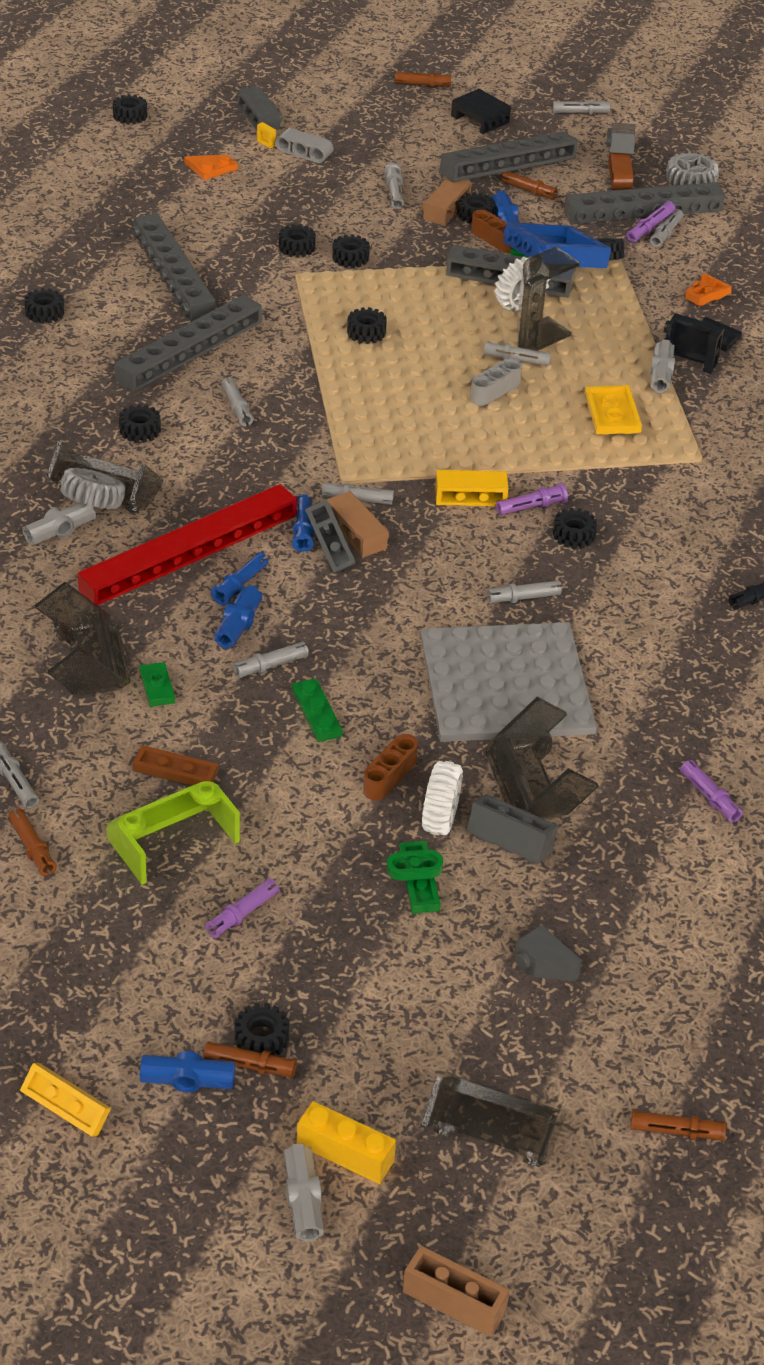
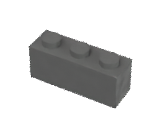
(258, 107)
(621, 138)
(512, 828)

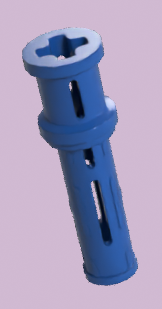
(303, 528)
(233, 583)

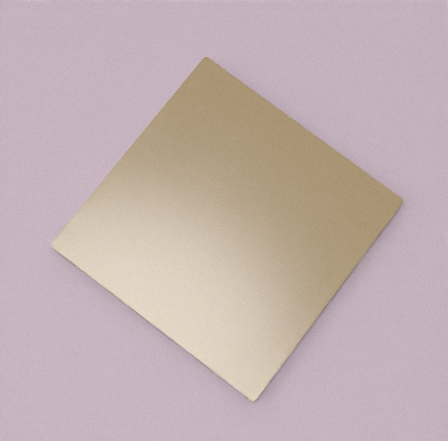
(406, 400)

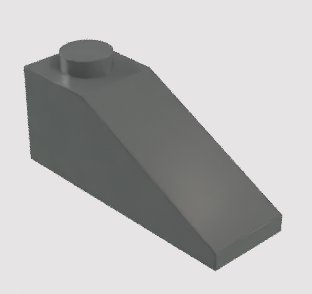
(330, 536)

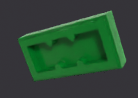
(157, 684)

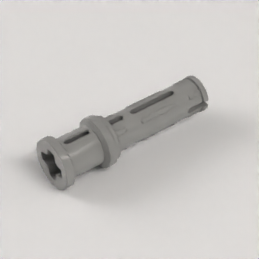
(394, 181)

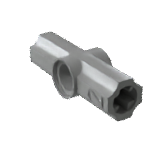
(662, 366)
(58, 523)
(303, 1192)

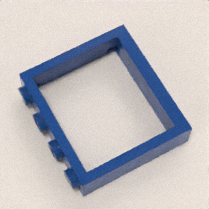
(536, 238)

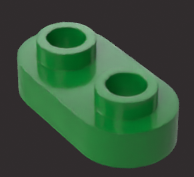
(414, 865)

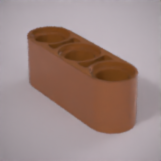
(620, 171)
(490, 229)
(390, 767)

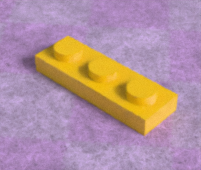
(65, 1099)

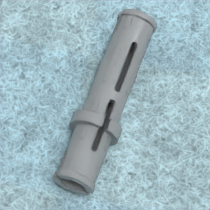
(581, 107)
(664, 230)
(491, 350)
(238, 405)
(363, 493)
(514, 593)
(261, 662)
(26, 793)

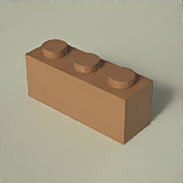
(444, 201)
(359, 524)
(455, 1291)

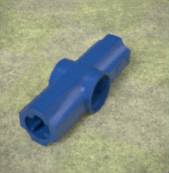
(504, 208)
(238, 617)
(187, 1072)

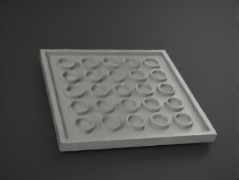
(493, 672)

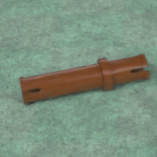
(423, 79)
(536, 187)
(35, 848)
(248, 1059)
(678, 1125)

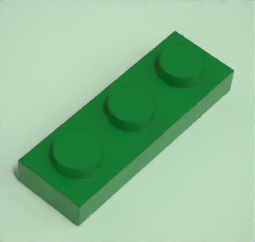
(317, 710)
(422, 892)

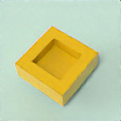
(266, 135)

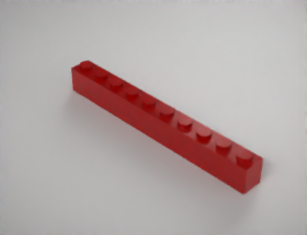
(186, 544)

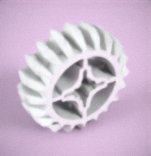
(509, 285)
(442, 797)

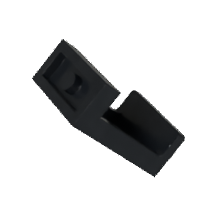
(483, 108)
(695, 340)

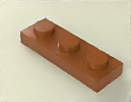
(174, 766)

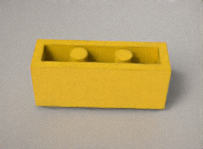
(470, 487)
(346, 1142)

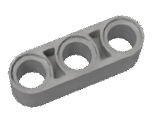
(304, 145)
(496, 381)

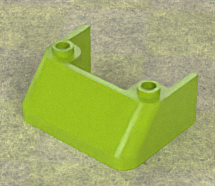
(166, 811)

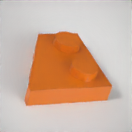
(211, 165)
(707, 290)

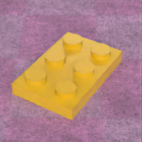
(613, 409)

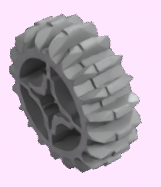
(691, 169)
(92, 488)

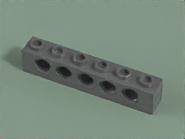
(487, 265)

